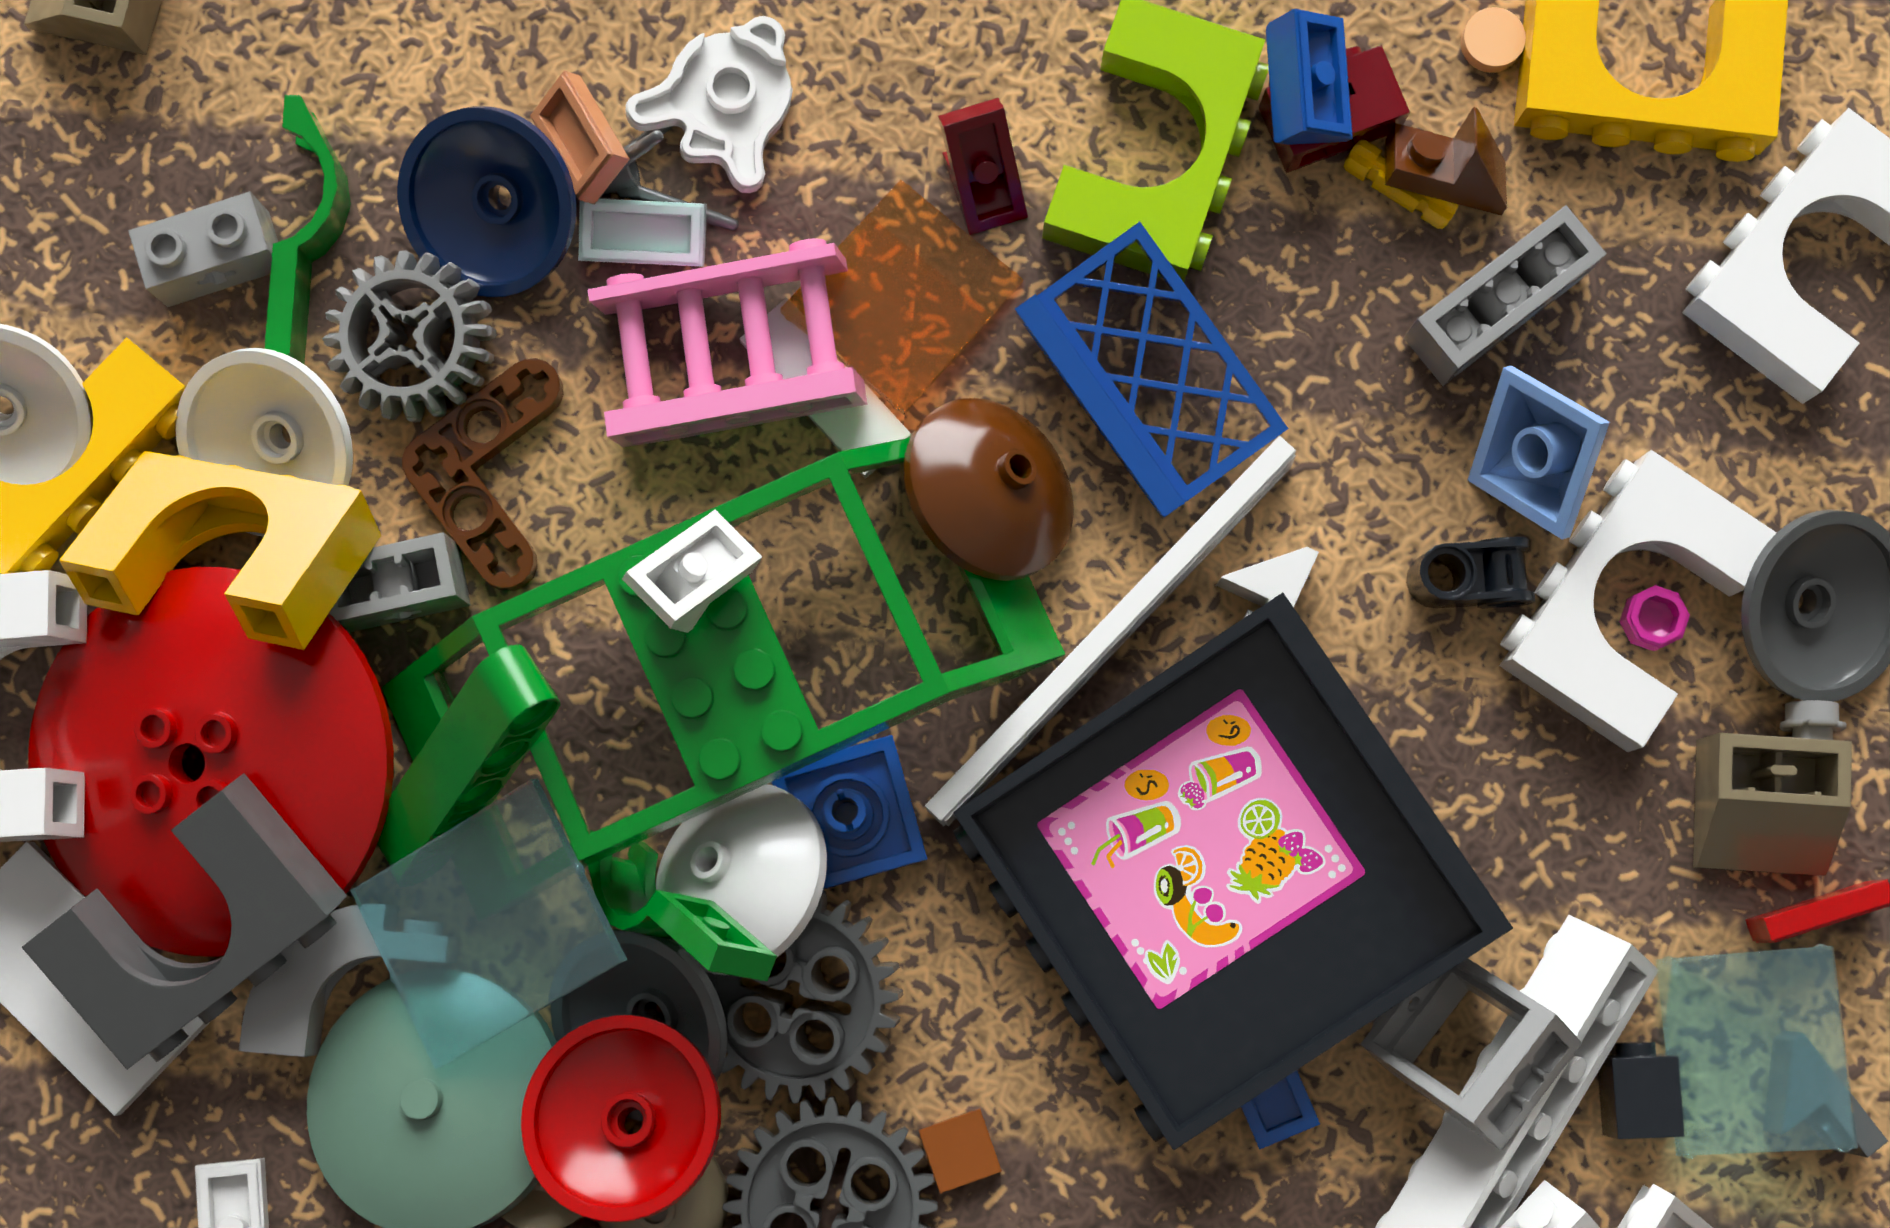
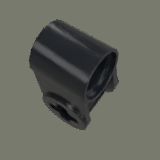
(1483, 574)

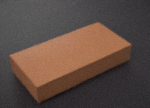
(581, 136)

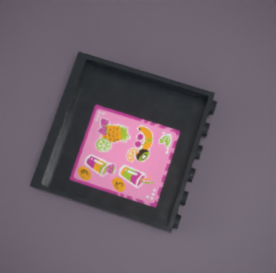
(1228, 873)

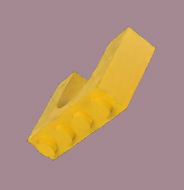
(1731, 111)
(175, 503)

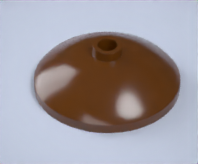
(988, 489)

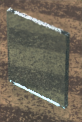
(1758, 1051)

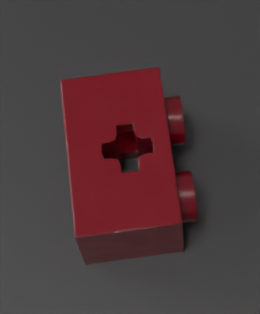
(1374, 108)

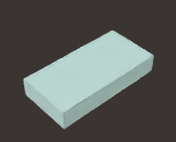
(643, 232)

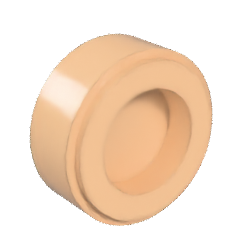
(1493, 40)

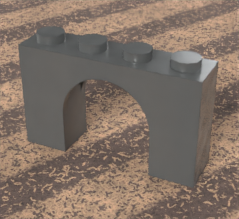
(144, 999)

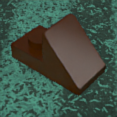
(1454, 169)

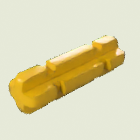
(1365, 162)

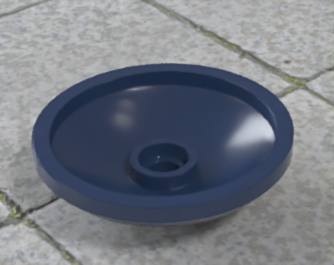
(454, 205)

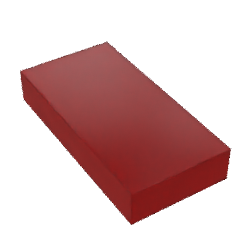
(1819, 911)

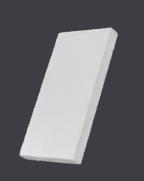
(30, 900)

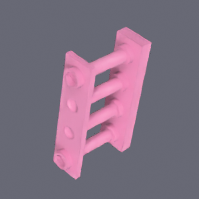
(765, 392)

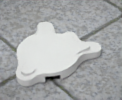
(726, 97)

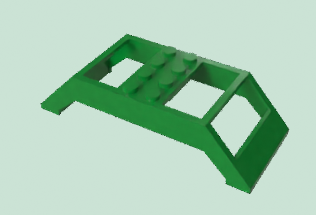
(728, 678)

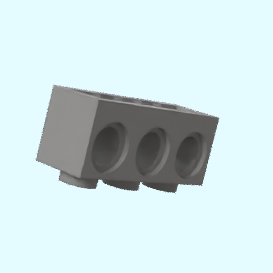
(1504, 295)

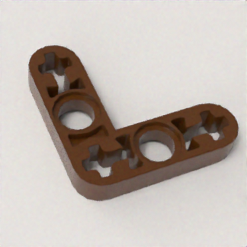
(466, 456)

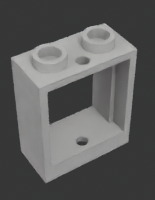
(1513, 1077)

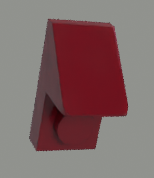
(983, 166)

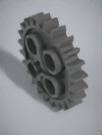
(785, 1052)
(774, 1189)

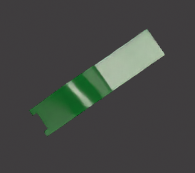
(294, 256)
(699, 925)

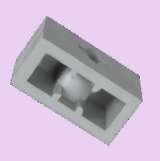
(205, 249)
(404, 583)

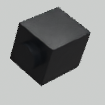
(1640, 1093)

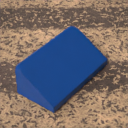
(1308, 78)

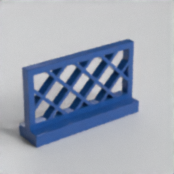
(1106, 404)

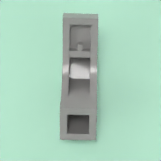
(290, 1005)

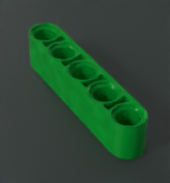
(470, 751)

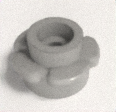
(1812, 719)

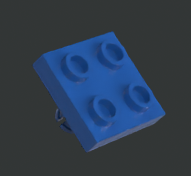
(861, 810)

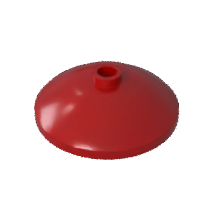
(580, 1108)

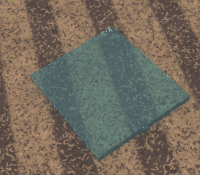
(488, 923)

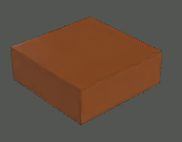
(959, 1150)

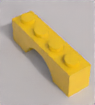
(132, 411)

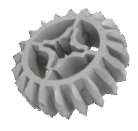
(388, 350)

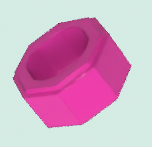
(1654, 618)

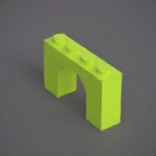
(1211, 75)

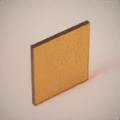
(909, 296)

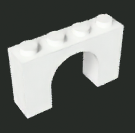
(1749, 297)
(40, 612)
(1562, 646)

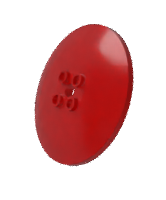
(185, 674)

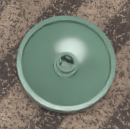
(417, 1139)

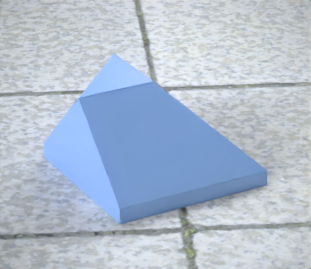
(1537, 451)

